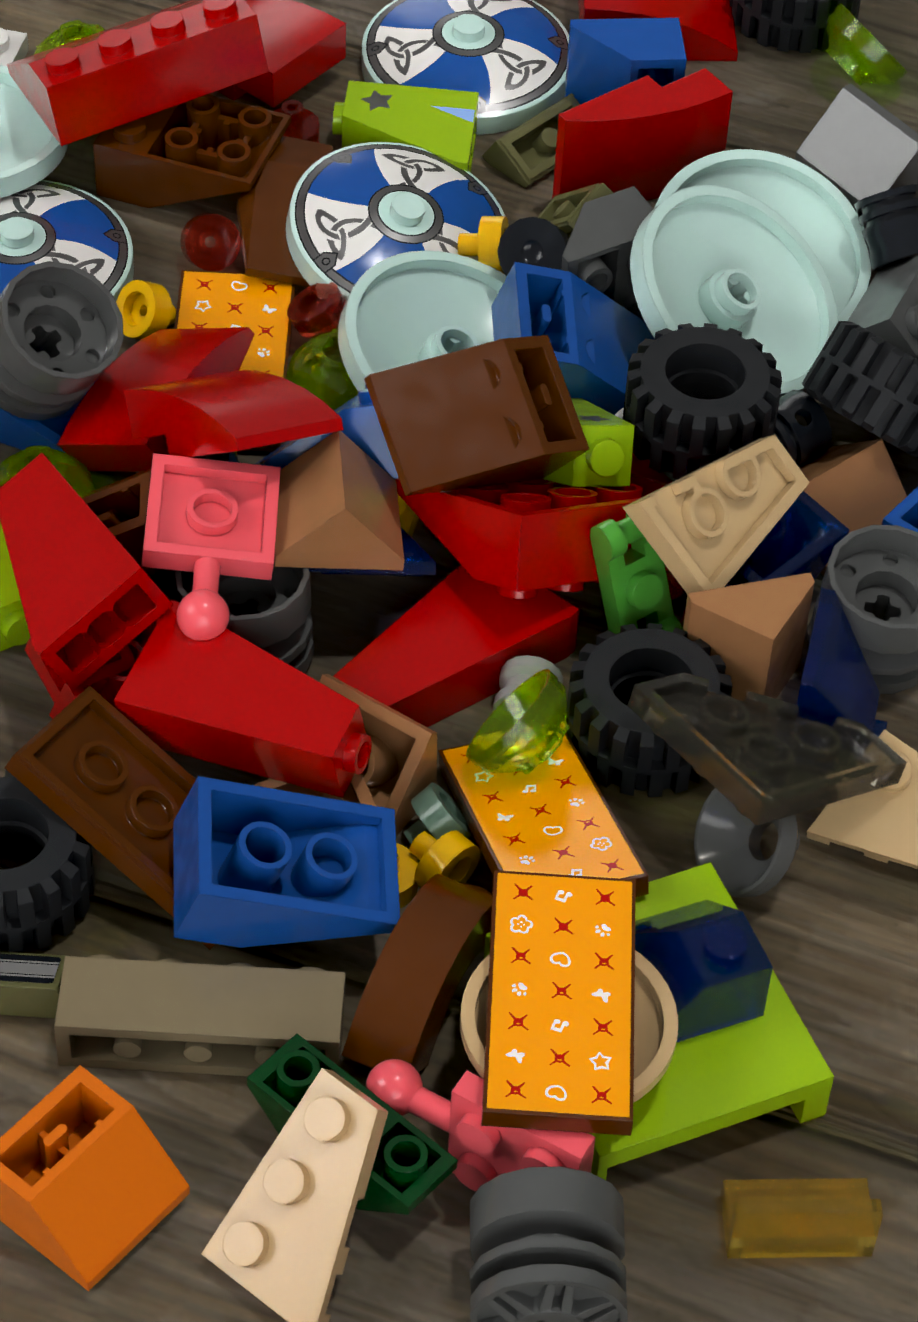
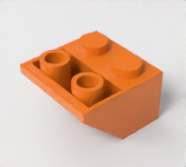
(85, 1178)

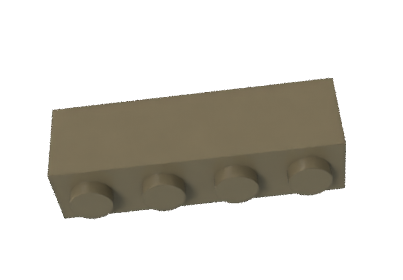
(192, 1014)

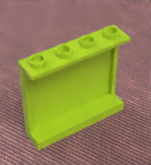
(725, 1072)

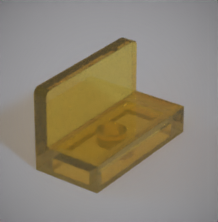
(799, 1218)

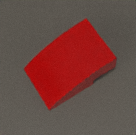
(704, 24)
(297, 47)
(641, 134)
(227, 412)
(100, 426)

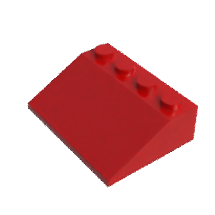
(142, 67)
(526, 530)

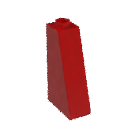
(72, 574)
(454, 646)
(243, 710)

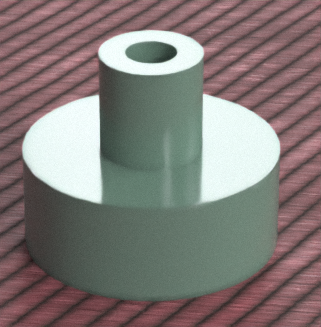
(437, 814)

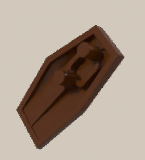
(265, 209)

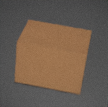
(855, 483)
(338, 511)
(754, 630)
(401, 753)

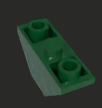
(406, 1161)

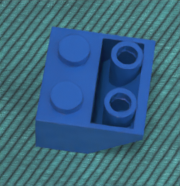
(619, 51)

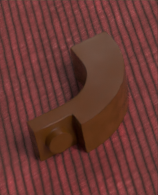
(419, 973)

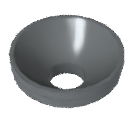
(734, 847)

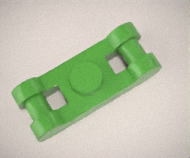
(630, 580)

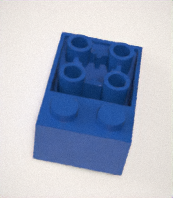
(585, 327)

